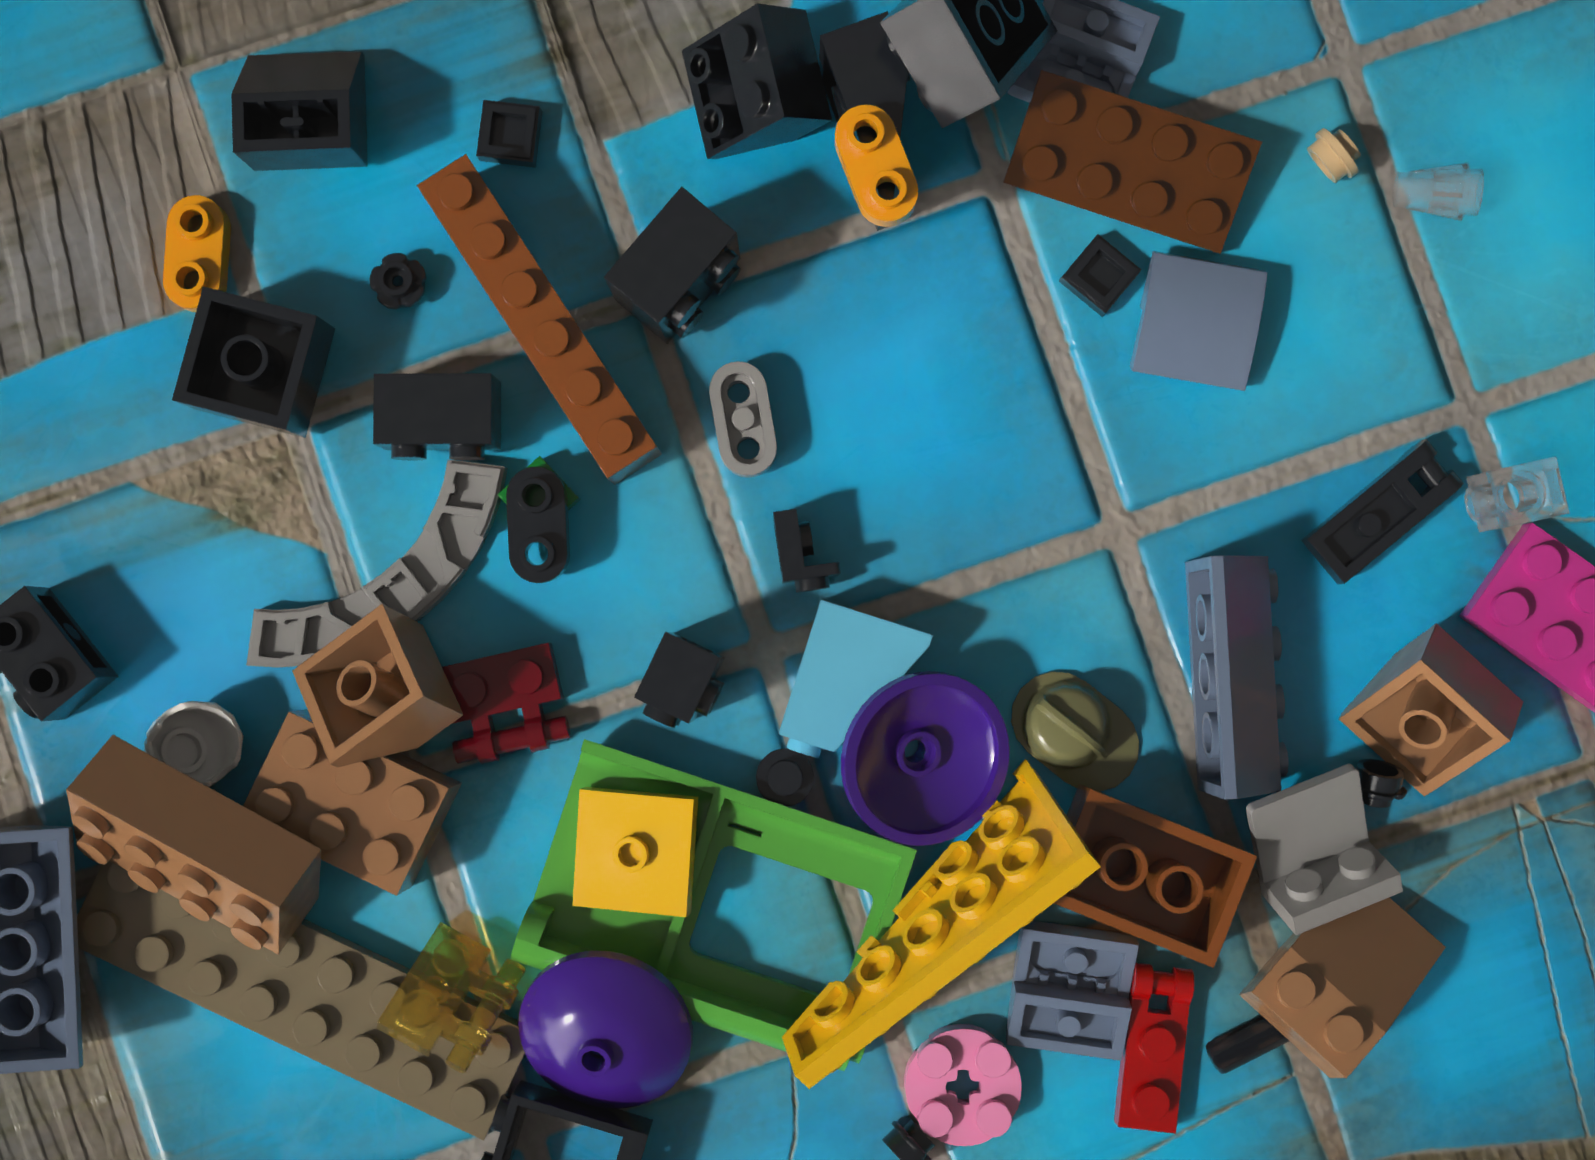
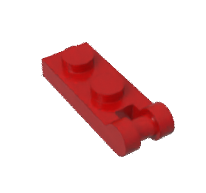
(1154, 1050)

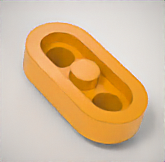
(875, 163)
(198, 251)

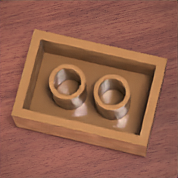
(363, 816)

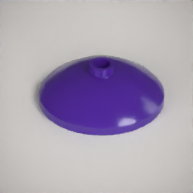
(950, 775)
(611, 1008)

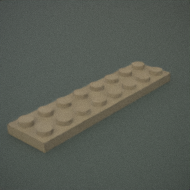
(311, 997)

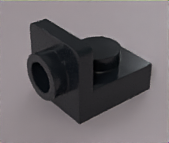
(793, 543)

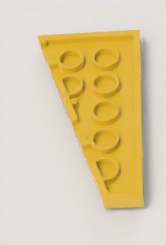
(950, 919)

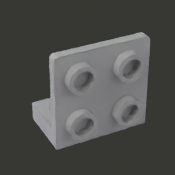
(1318, 852)

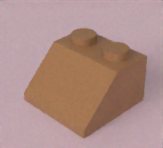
(376, 689)
(1433, 711)

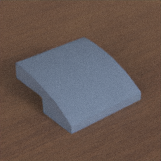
(1094, 44)
(1199, 320)
(1071, 990)

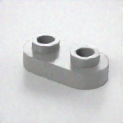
(743, 420)

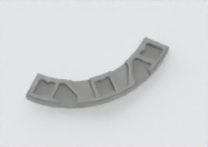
(409, 585)

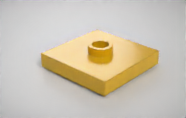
(635, 851)

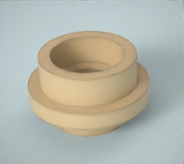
(1334, 154)

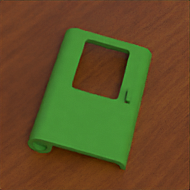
(712, 989)

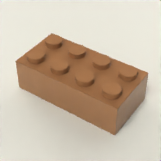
(194, 845)

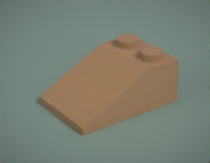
(1344, 983)

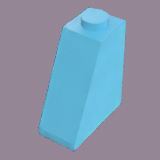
(841, 667)

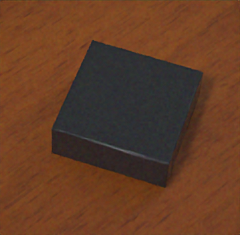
(509, 133)
(1100, 275)

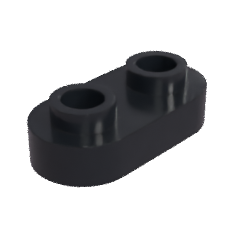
(541, 524)

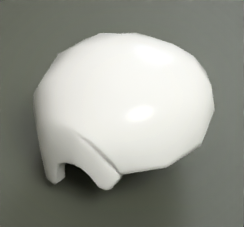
(196, 740)

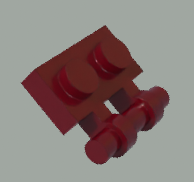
(503, 684)

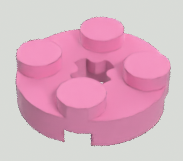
(987, 1110)

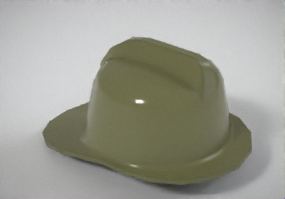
(1075, 731)

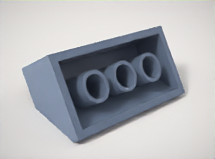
(1235, 676)
(39, 951)

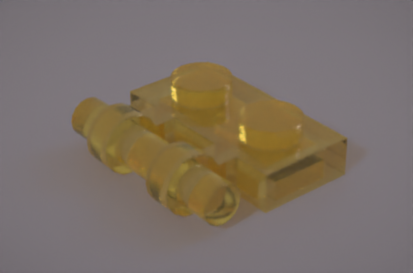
(435, 989)

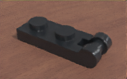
(1381, 513)

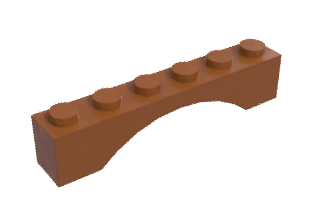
(539, 320)

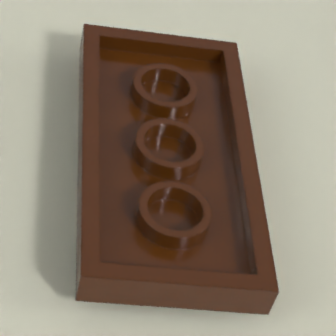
(1131, 161)

